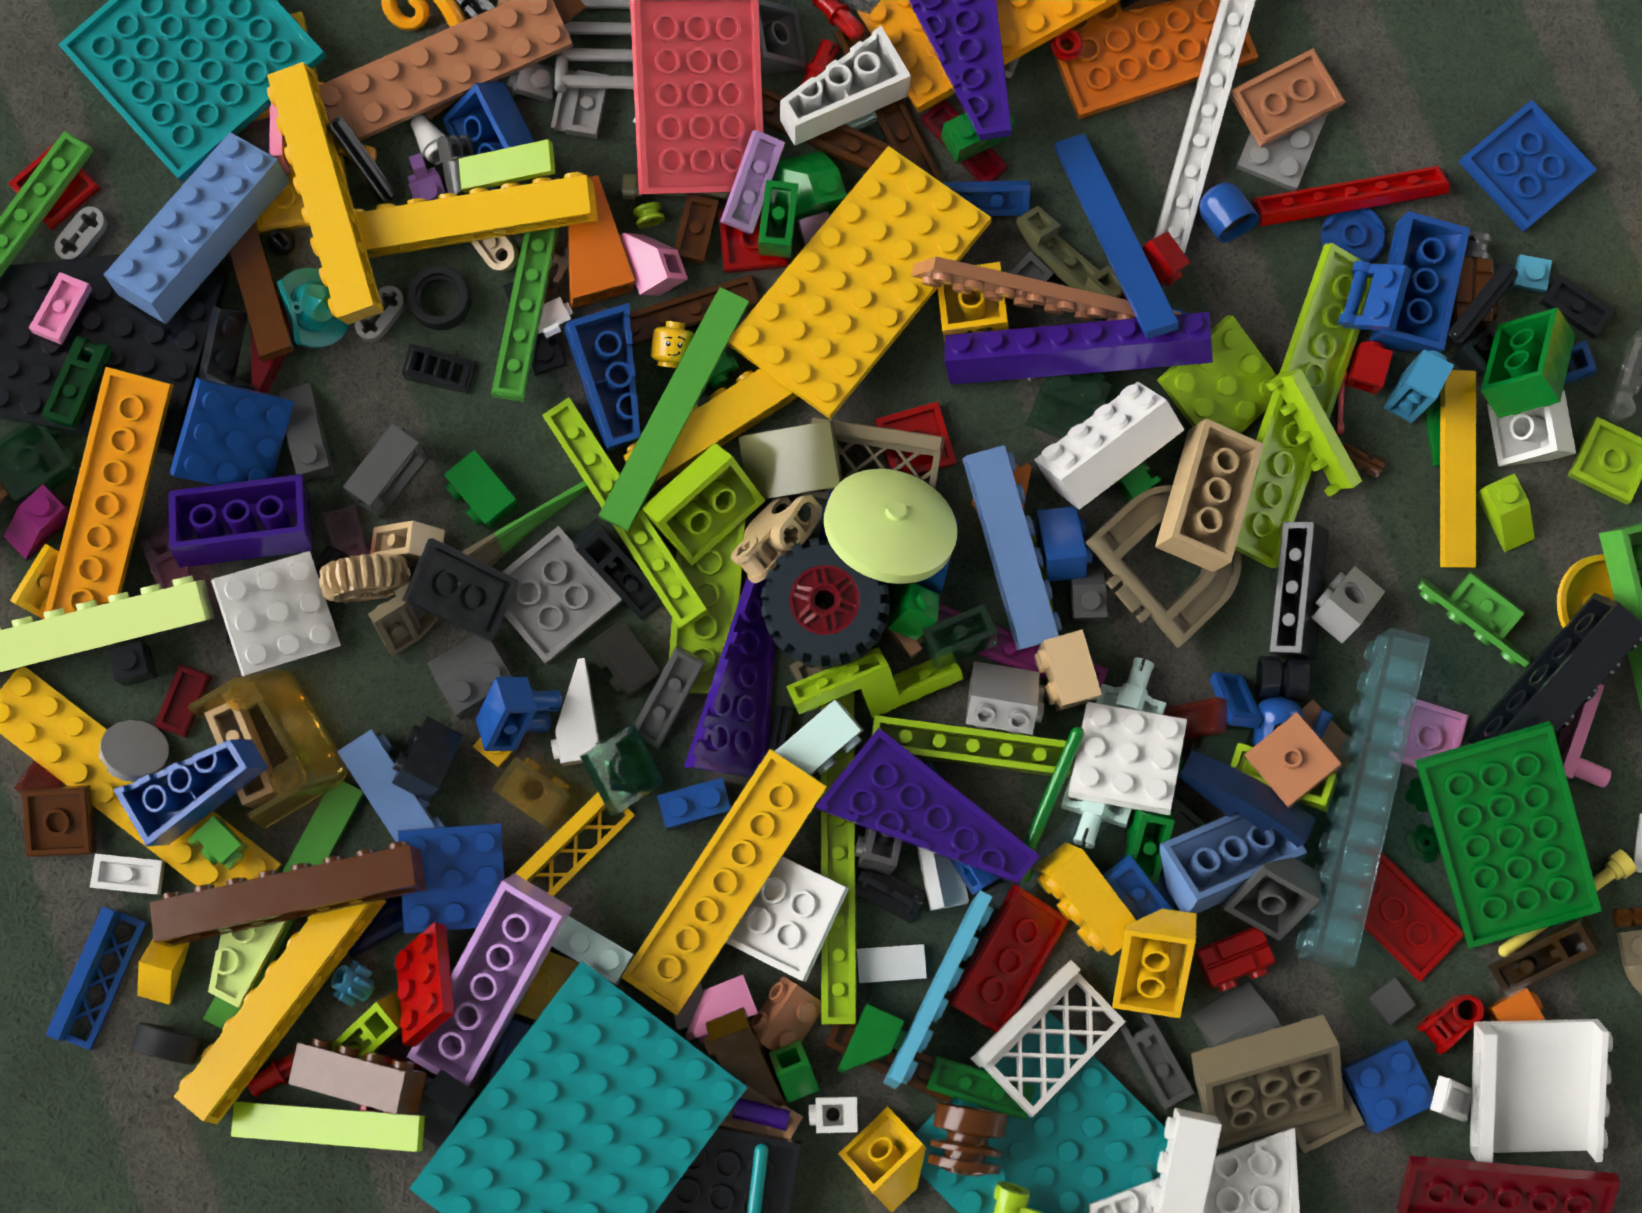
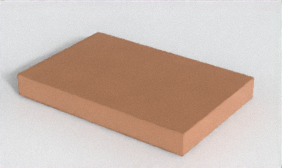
(1286, 97)

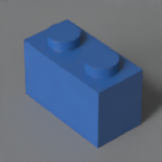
(1062, 543)
(694, 804)

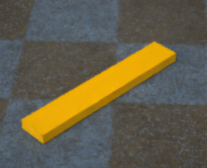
(1458, 470)

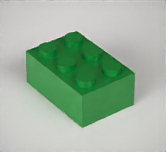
(1528, 363)

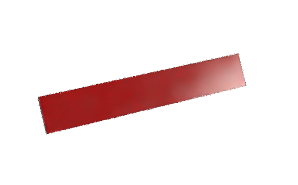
(1351, 195)

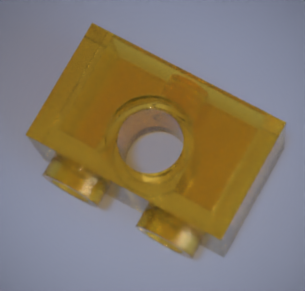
(513, 788)

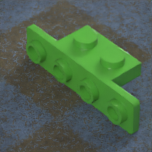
(1483, 610)

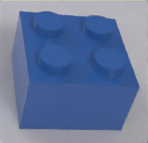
(1387, 1085)

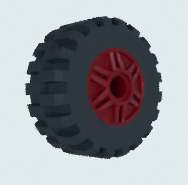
(815, 634)

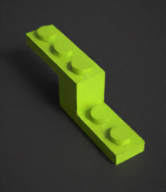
(875, 684)

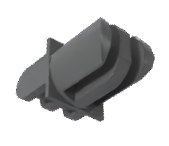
(450, 151)

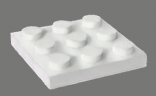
(275, 613)
(1128, 758)
(790, 918)

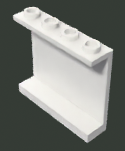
(1539, 1087)

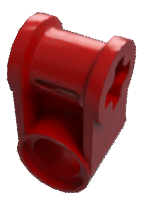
(1446, 1026)

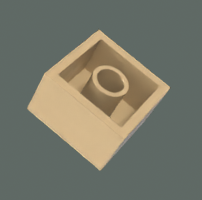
(1068, 670)

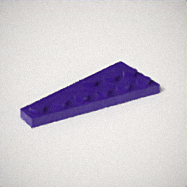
(737, 711)

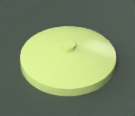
(890, 526)

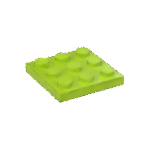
(1230, 388)

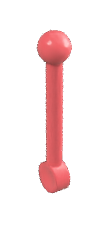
(1340, 407)

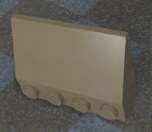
(1270, 1080)

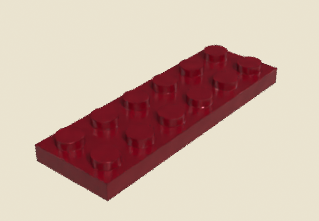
(1489, 1187)

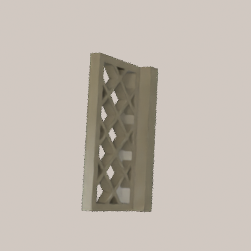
(886, 439)

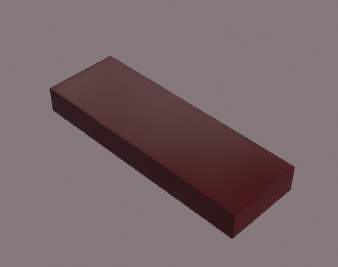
(982, 166)

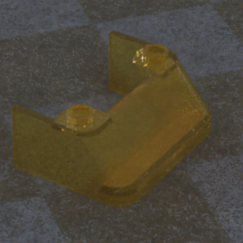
(312, 756)

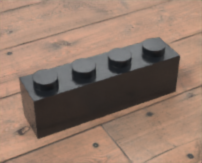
(1297, 589)

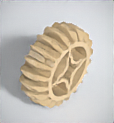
(363, 577)

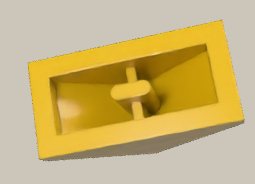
(160, 971)

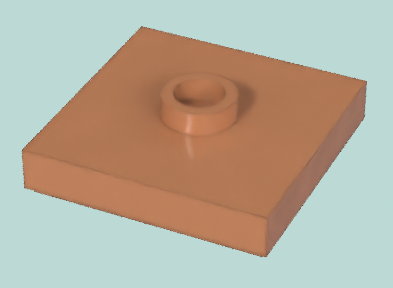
(1292, 760)

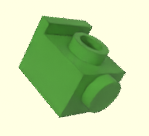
(219, 843)

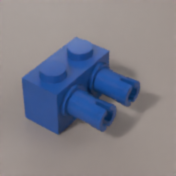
(511, 712)

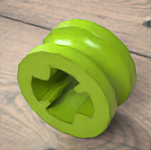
(648, 215)

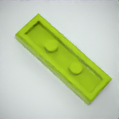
(507, 165)

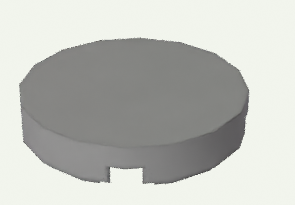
(133, 750)

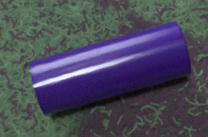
(761, 1114)

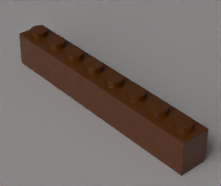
(287, 895)

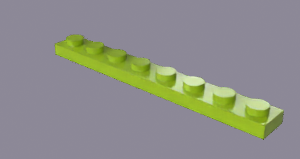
(642, 539)

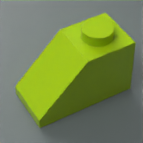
(1507, 512)

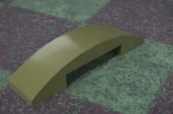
(1064, 261)

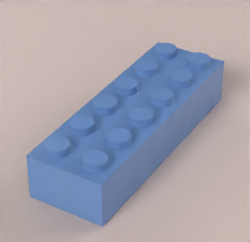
(197, 227)

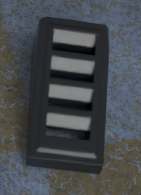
(428, 355)

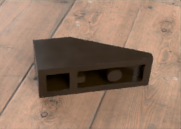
(1546, 955)
(742, 1054)

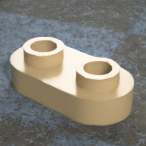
(491, 249)

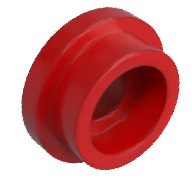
(1073, 39)

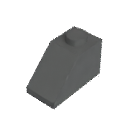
(1088, 596)

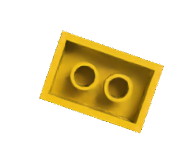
(1085, 898)

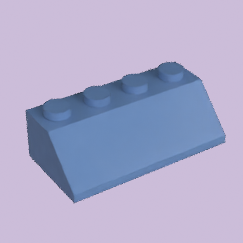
(1218, 859)

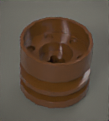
(967, 1139)

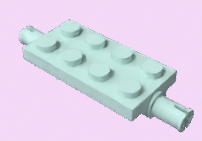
(1129, 696)

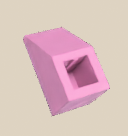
(653, 264)
(718, 1002)

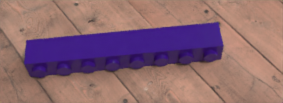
(1075, 349)

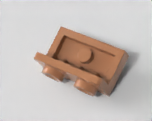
(786, 1015)

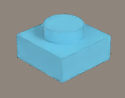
(1532, 273)

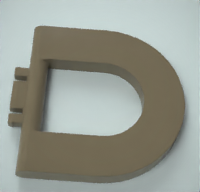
(1194, 605)

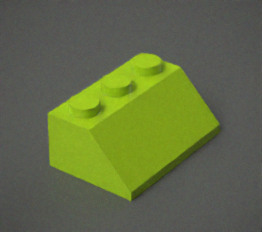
(703, 503)

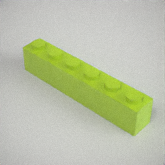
(974, 746)

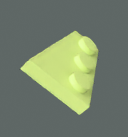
(241, 960)

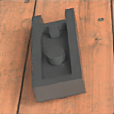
(1157, 1063)

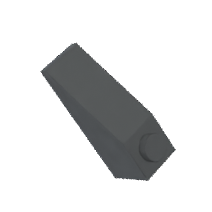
(307, 435)

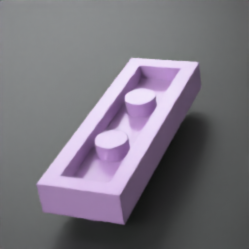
(749, 185)

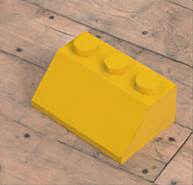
(1156, 963)

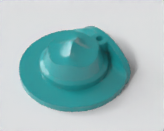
(308, 309)

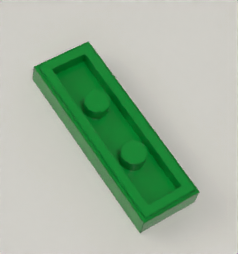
(975, 1087)

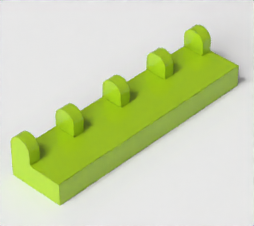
(1315, 430)

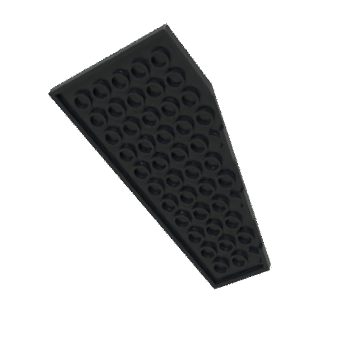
(137, 341)

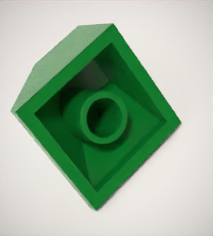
(818, 182)

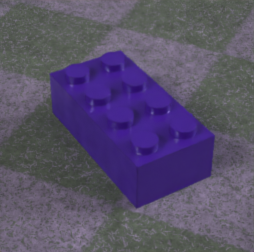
(240, 521)

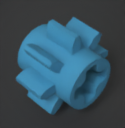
(352, 983)

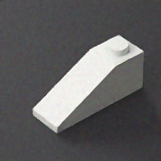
(577, 721)

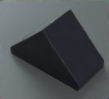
(1475, 353)

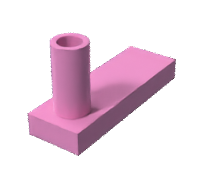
(1573, 740)

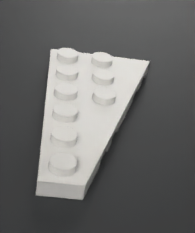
(1243, 1180)

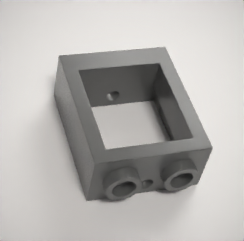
(386, 469)

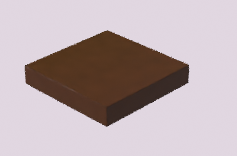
(58, 821)

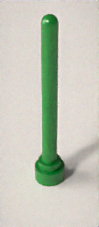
(1052, 792)

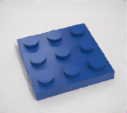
(1527, 165)
(230, 434)
(460, 872)

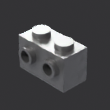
(877, 852)

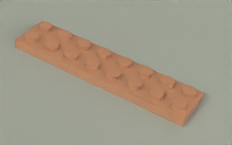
(445, 66)
(1022, 290)

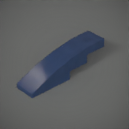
(1238, 792)

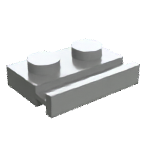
(579, 109)

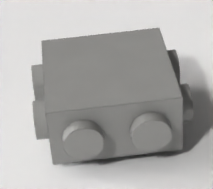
(1004, 698)

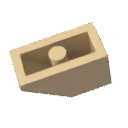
(404, 539)

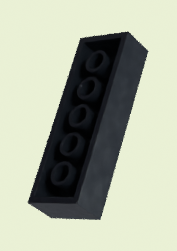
(1565, 670)

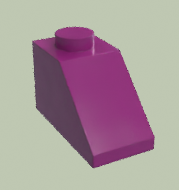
(36, 521)

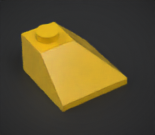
(886, 1159)

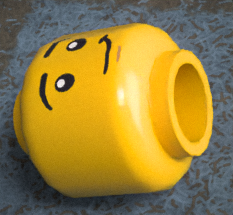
(670, 343)

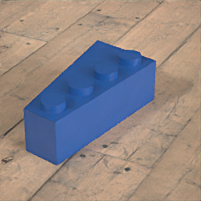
(606, 368)
(187, 791)

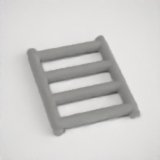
(563, 80)

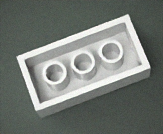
(1109, 444)

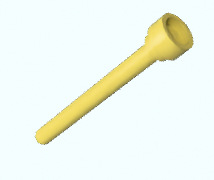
(1617, 867)

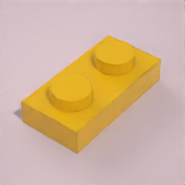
(36, 584)

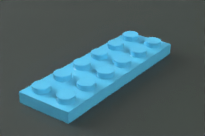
(944, 980)

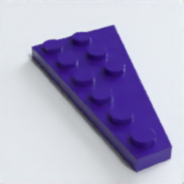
(971, 54)
(908, 801)

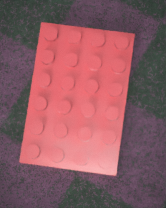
(694, 92)

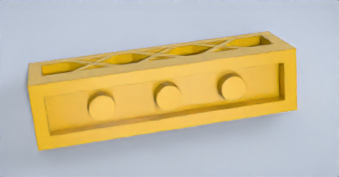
(565, 836)

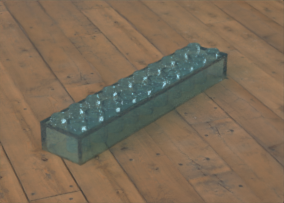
(1363, 798)

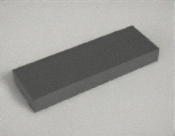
(668, 696)

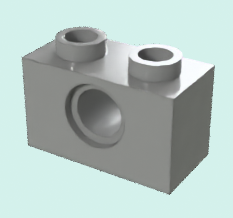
(1347, 604)

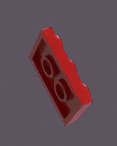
(424, 984)

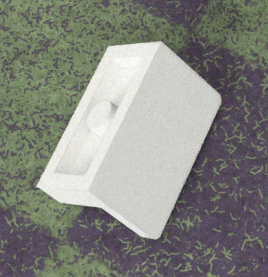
(941, 881)

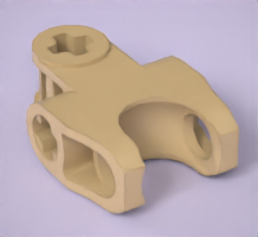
(773, 535)

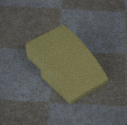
(792, 459)

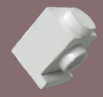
(847, 1119)

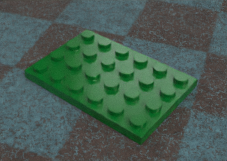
(1508, 835)

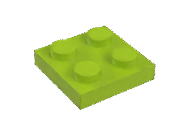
(1609, 461)

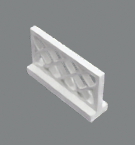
(1027, 1016)

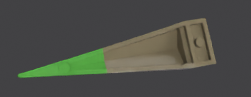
(404, 624)

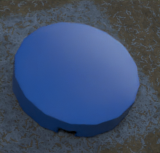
(1344, 231)

